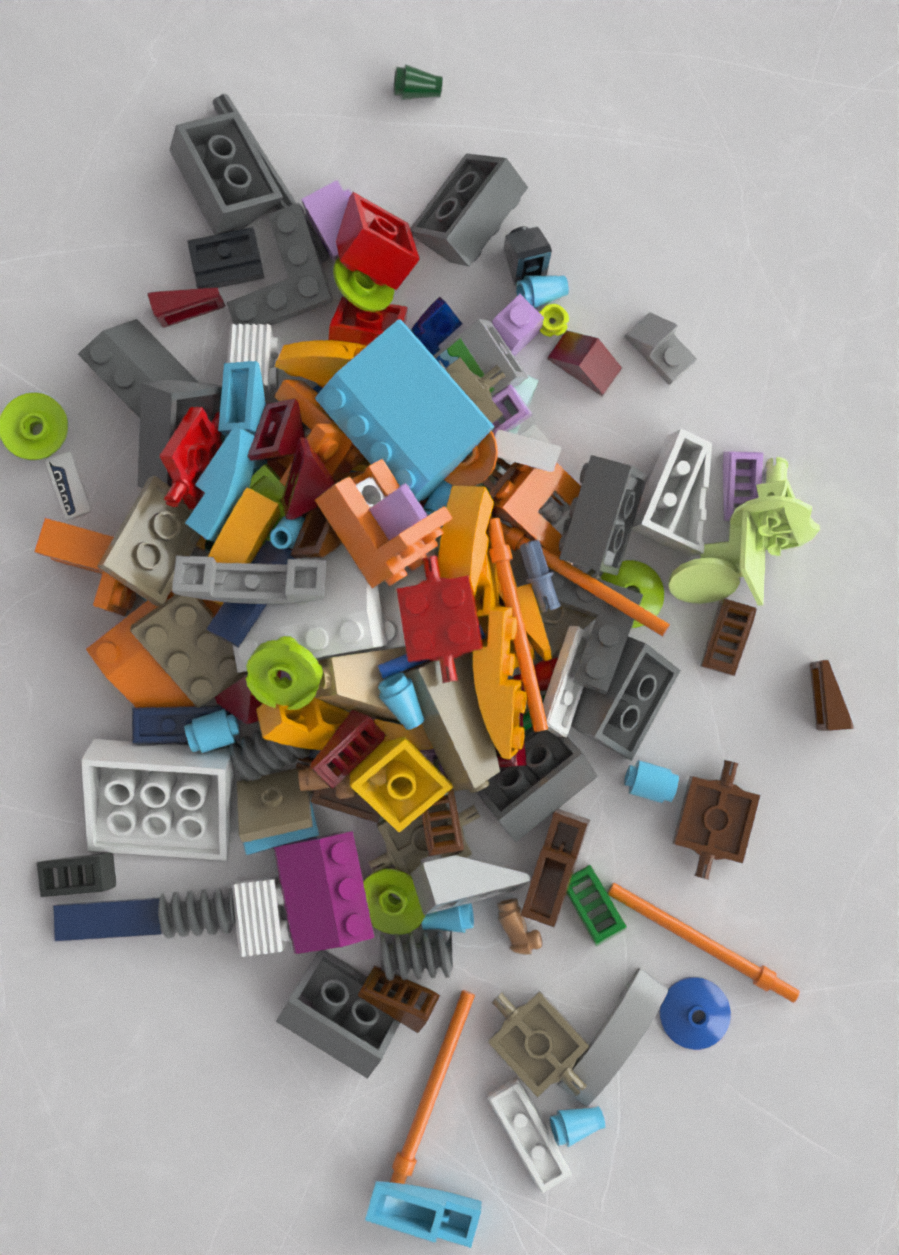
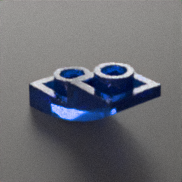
(436, 325)

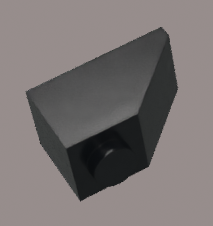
(527, 252)

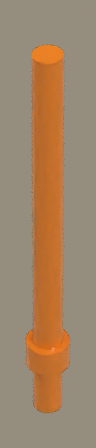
(517, 537)
(501, 556)
(762, 976)
(404, 1160)

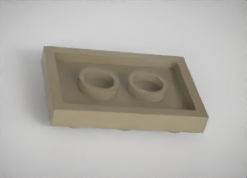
(148, 543)
(186, 650)

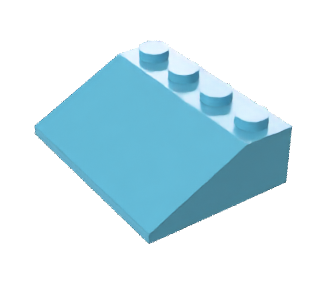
(404, 410)

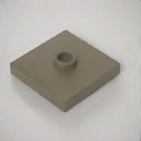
(272, 806)

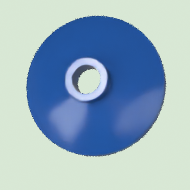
(686, 998)

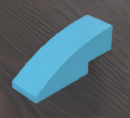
(242, 399)
(223, 484)
(424, 1212)

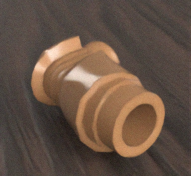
(311, 781)
(516, 928)

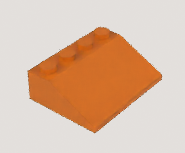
(133, 668)

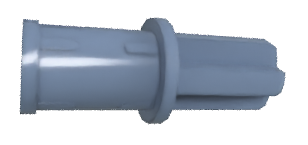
(539, 576)

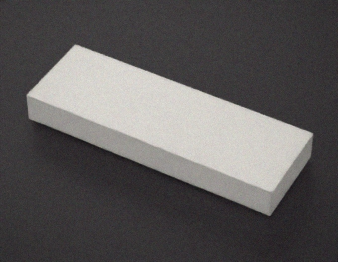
(562, 693)
(529, 1135)

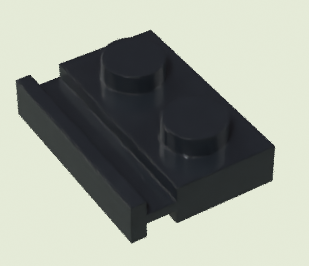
(226, 259)

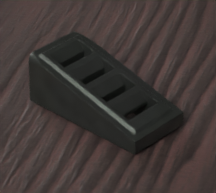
(98, 870)

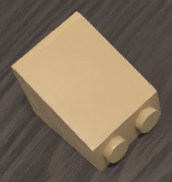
(354, 682)

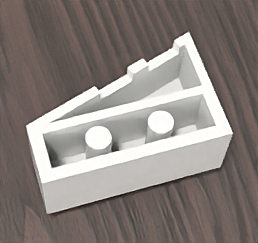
(675, 494)

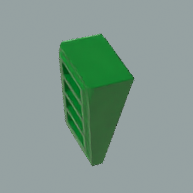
(609, 932)

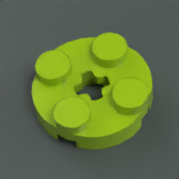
(290, 657)

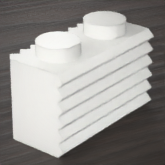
(259, 345)
(259, 916)

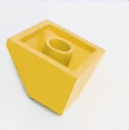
(398, 782)

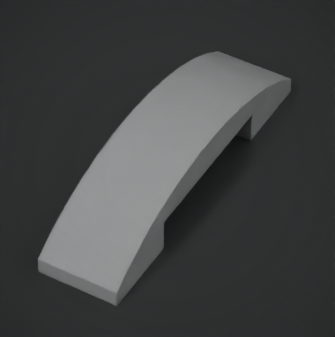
(249, 582)
(618, 1036)

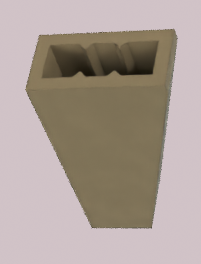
(455, 723)

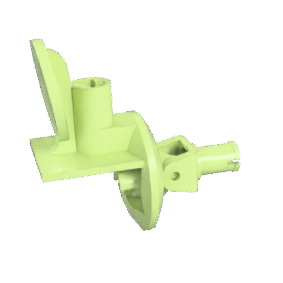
(761, 524)

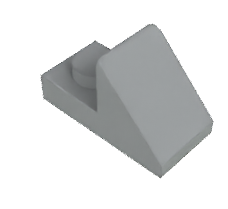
(660, 347)

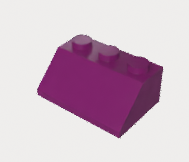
(323, 892)

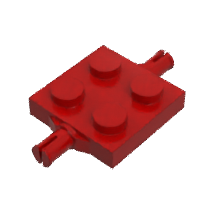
(189, 455)
(439, 619)

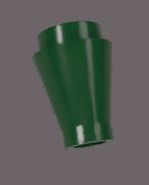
(416, 83)

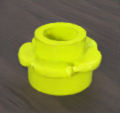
(561, 317)

